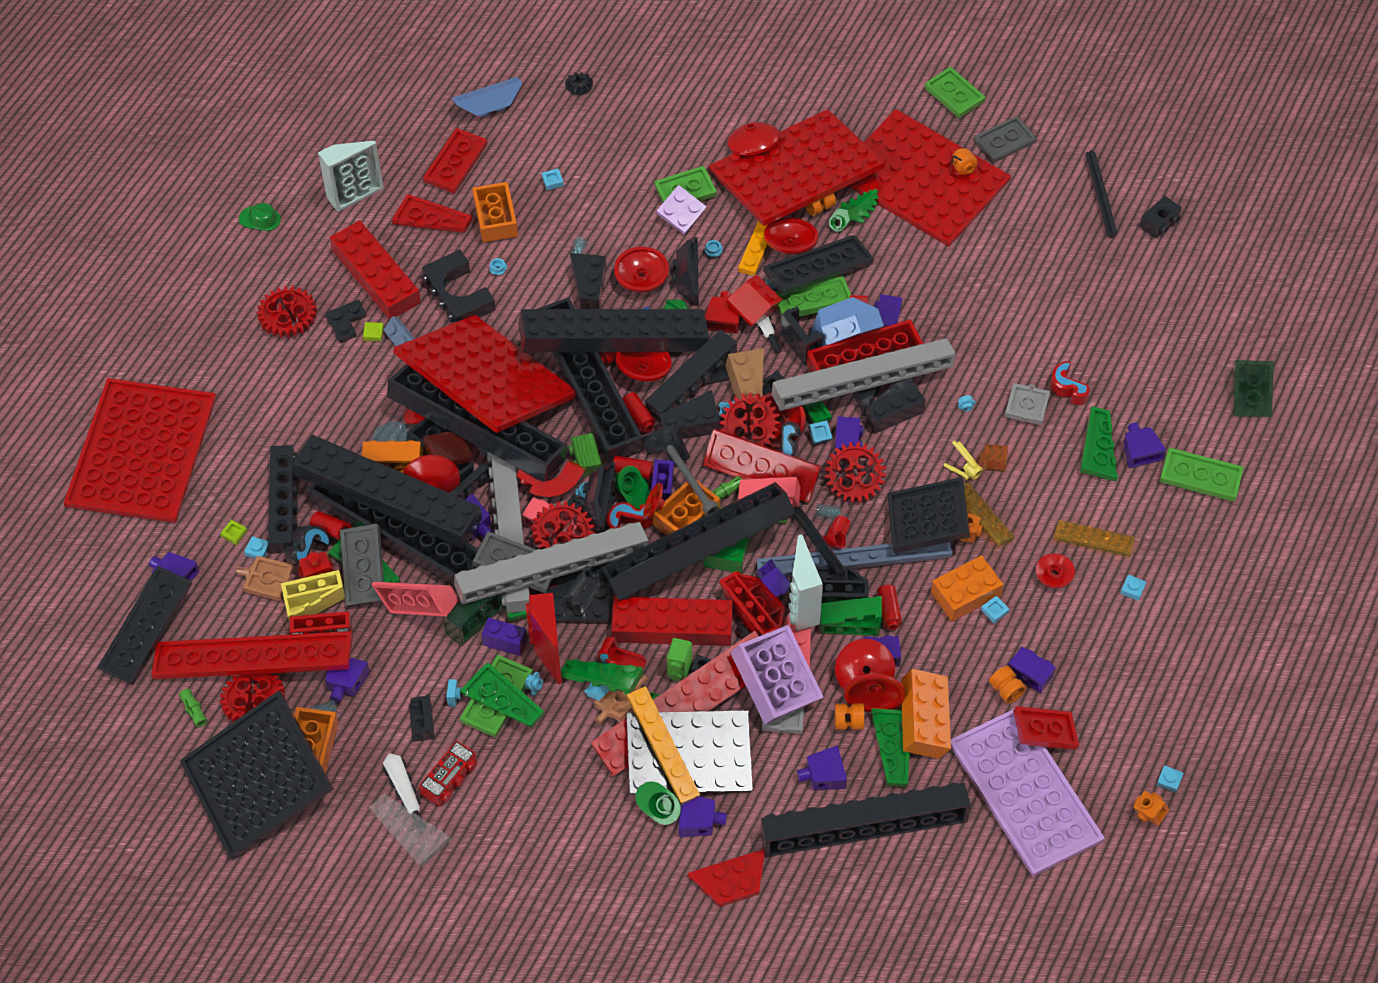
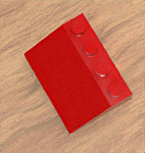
(543, 632)

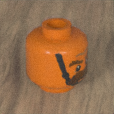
(964, 161)

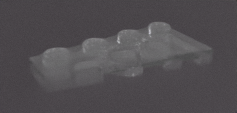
(410, 830)

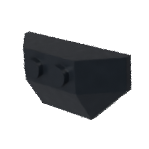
(687, 271)
(598, 495)
(841, 588)

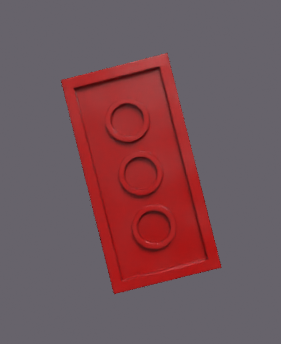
(455, 160)

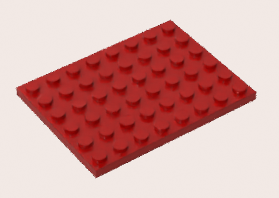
(800, 169)
(923, 183)
(485, 373)
(140, 450)

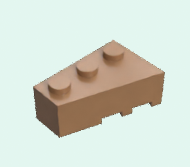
(746, 373)

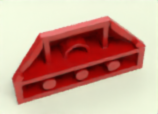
(753, 602)

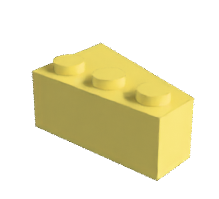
(312, 594)

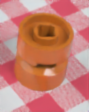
(824, 203)
(1008, 685)
(856, 716)

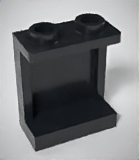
(796, 336)

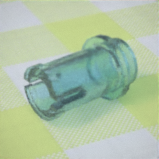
(579, 245)
(828, 511)
(327, 706)

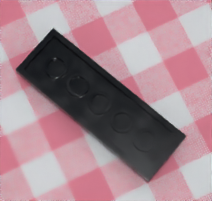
(818, 264)
(144, 625)

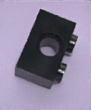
(1160, 217)

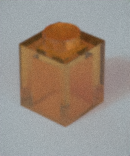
(994, 458)

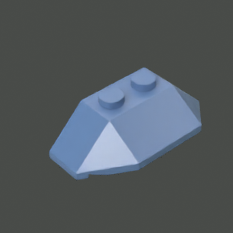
(489, 98)
(846, 320)

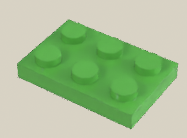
(954, 92)
(693, 181)

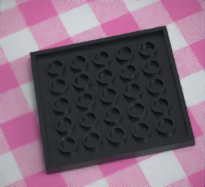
(256, 775)

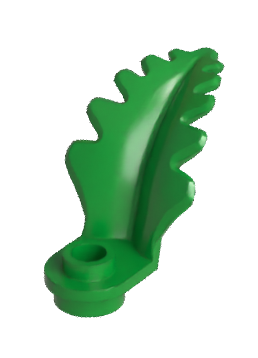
(854, 210)

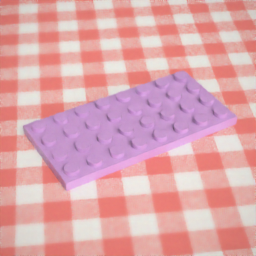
(1026, 794)

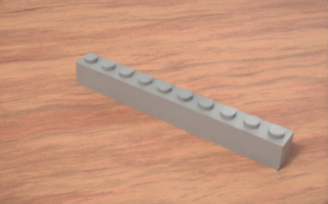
(863, 374)
(508, 520)
(549, 563)

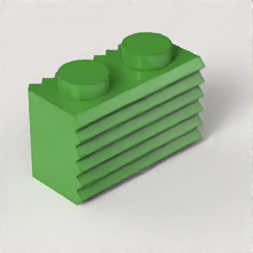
(585, 452)
(679, 659)

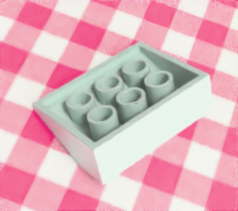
(350, 172)
(805, 589)

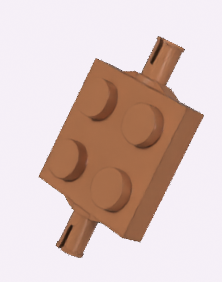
(265, 577)
(616, 704)

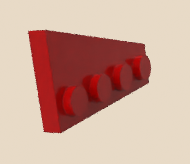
(430, 215)

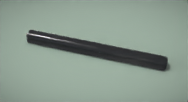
(1101, 194)
(819, 542)

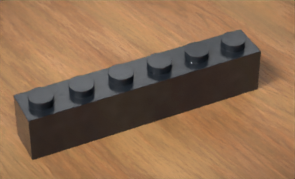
(691, 374)

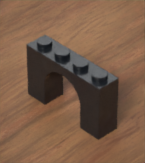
(441, 273)

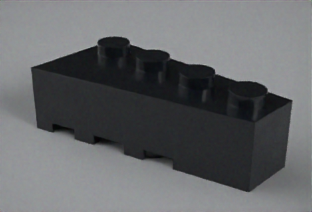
(426, 428)

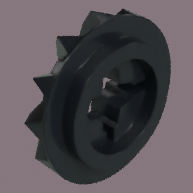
(575, 88)

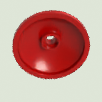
(753, 138)
(791, 235)
(641, 262)
(644, 365)
(792, 414)
(434, 471)
(860, 654)
(875, 691)

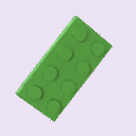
(815, 297)
(1201, 474)
(487, 719)

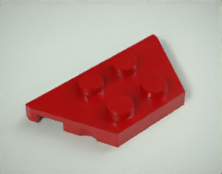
(731, 879)

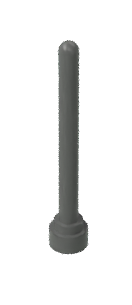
(708, 505)

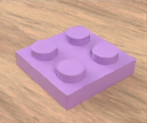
(681, 209)

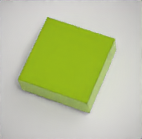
(373, 331)
(234, 532)

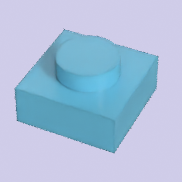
(552, 179)
(820, 432)
(256, 547)
(1133, 587)
(995, 609)
(596, 692)
(453, 693)
(1170, 779)

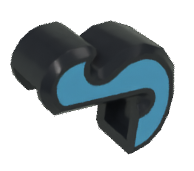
(788, 443)
(303, 541)

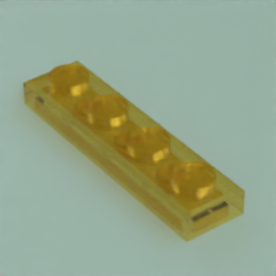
(989, 520)
(1094, 538)

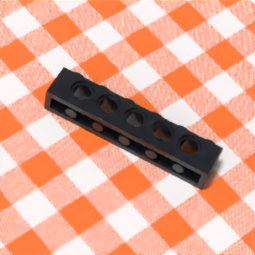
(280, 457)

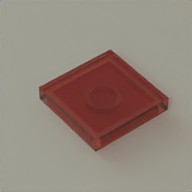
(449, 446)

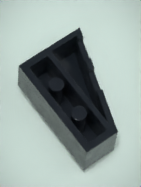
(589, 278)
(895, 406)
(693, 417)

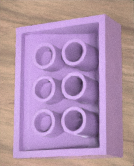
(776, 674)

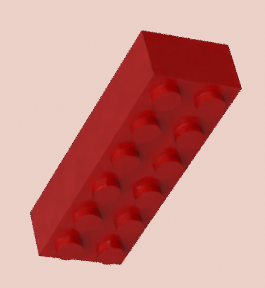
(375, 270)
(867, 345)
(662, 619)

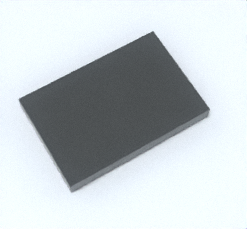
(1005, 139)

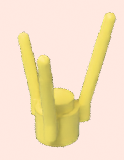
(971, 468)

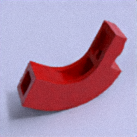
(564, 482)

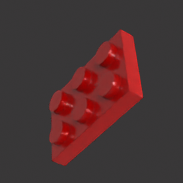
(1046, 728)

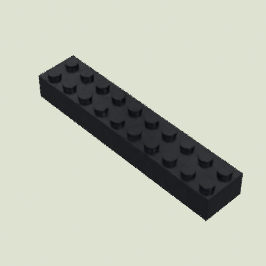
(612, 330)
(598, 398)
(518, 445)
(387, 491)
(697, 540)
(419, 547)
(864, 819)

